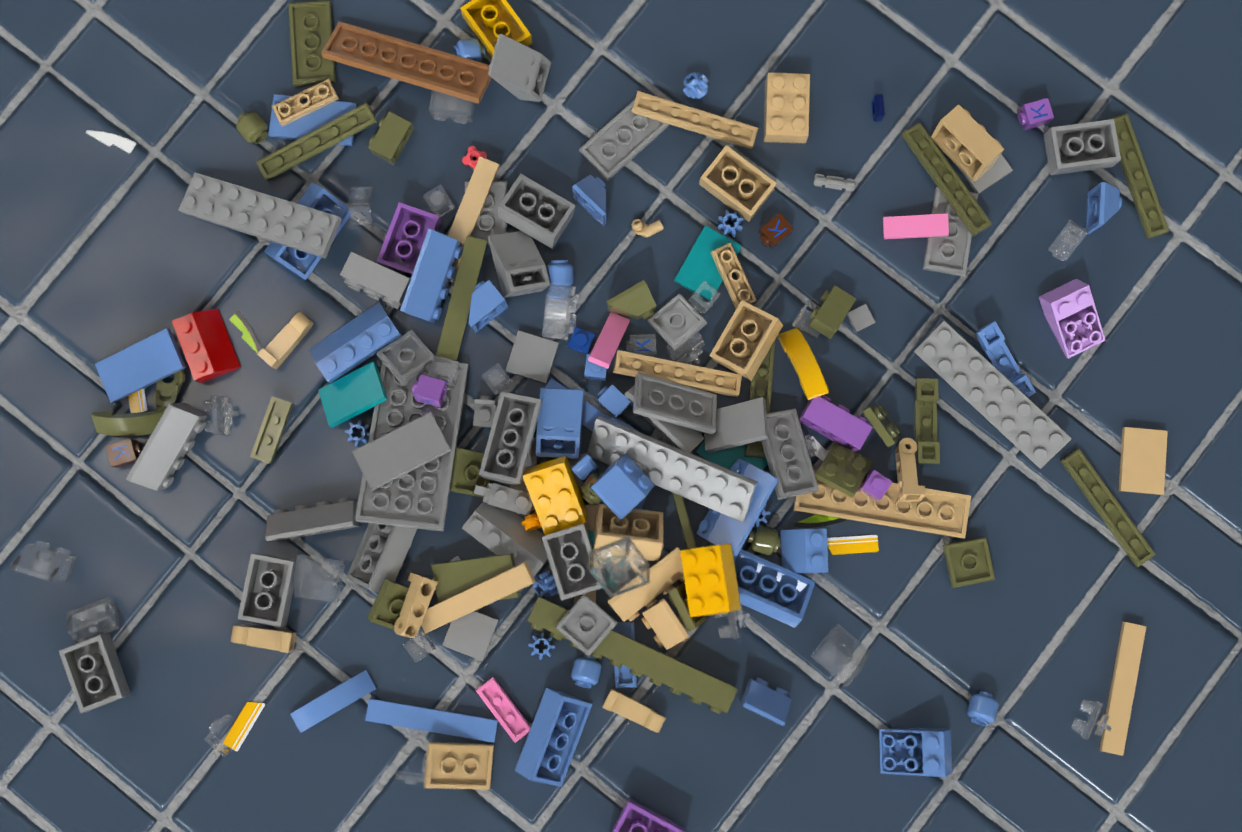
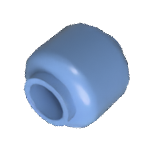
(469, 49)
(560, 272)
(586, 671)
(982, 708)

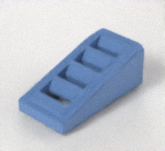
(585, 468)

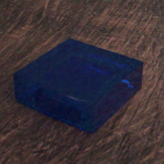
(878, 108)

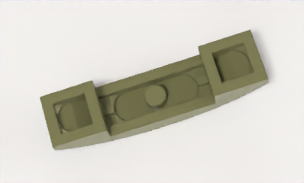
(926, 421)
(127, 424)

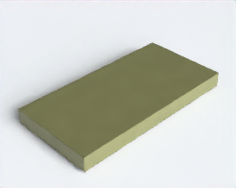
(309, 33)
(462, 575)

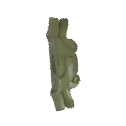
(167, 392)

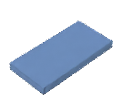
(309, 122)
(140, 365)

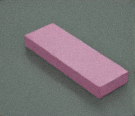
(916, 226)
(609, 340)
(504, 709)

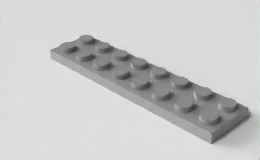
(260, 215)
(992, 394)
(674, 469)

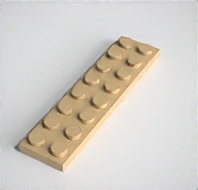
(936, 513)

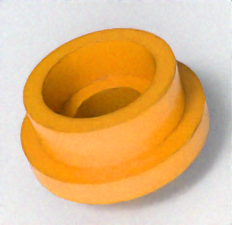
(531, 522)

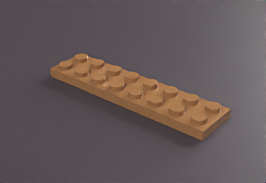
(407, 62)

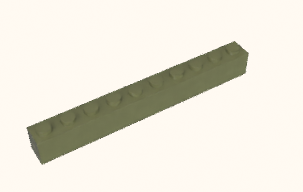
(643, 660)

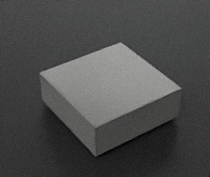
(860, 318)

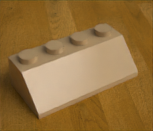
(662, 577)

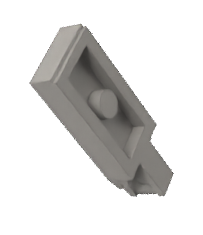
(505, 498)

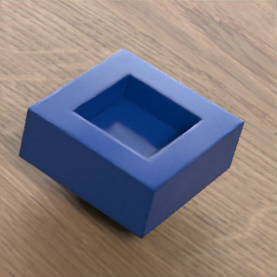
(581, 341)

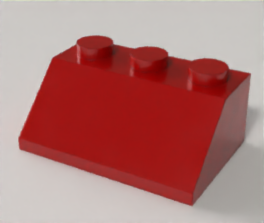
(206, 344)

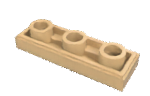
(317, 97)
(727, 264)

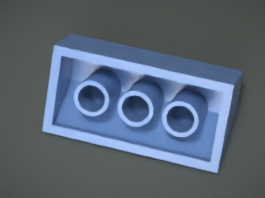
(302, 262)
(431, 276)
(354, 343)
(723, 529)
(772, 588)
(553, 737)

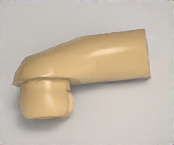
(646, 230)

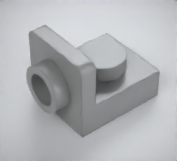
(484, 411)

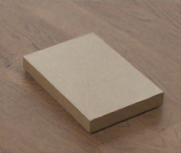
(1143, 460)
(458, 765)

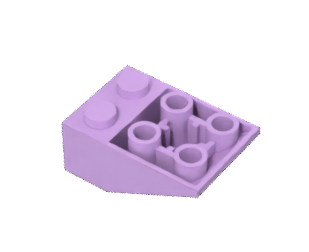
(1073, 317)

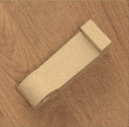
(286, 340)
(907, 471)
(415, 605)
(264, 638)
(633, 710)

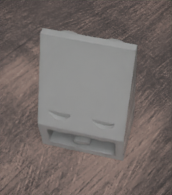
(519, 69)
(518, 264)

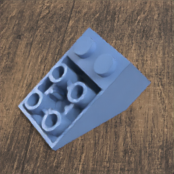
(560, 423)
(916, 751)

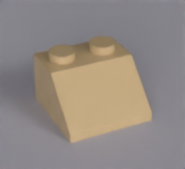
(665, 624)

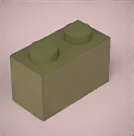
(391, 137)
(832, 311)

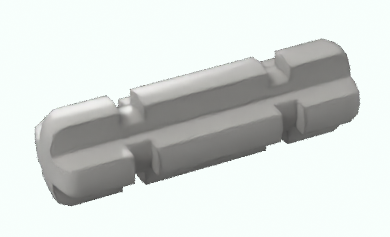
(834, 182)

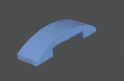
(998, 354)
(333, 701)

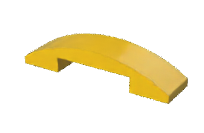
(803, 363)

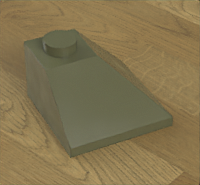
(633, 302)

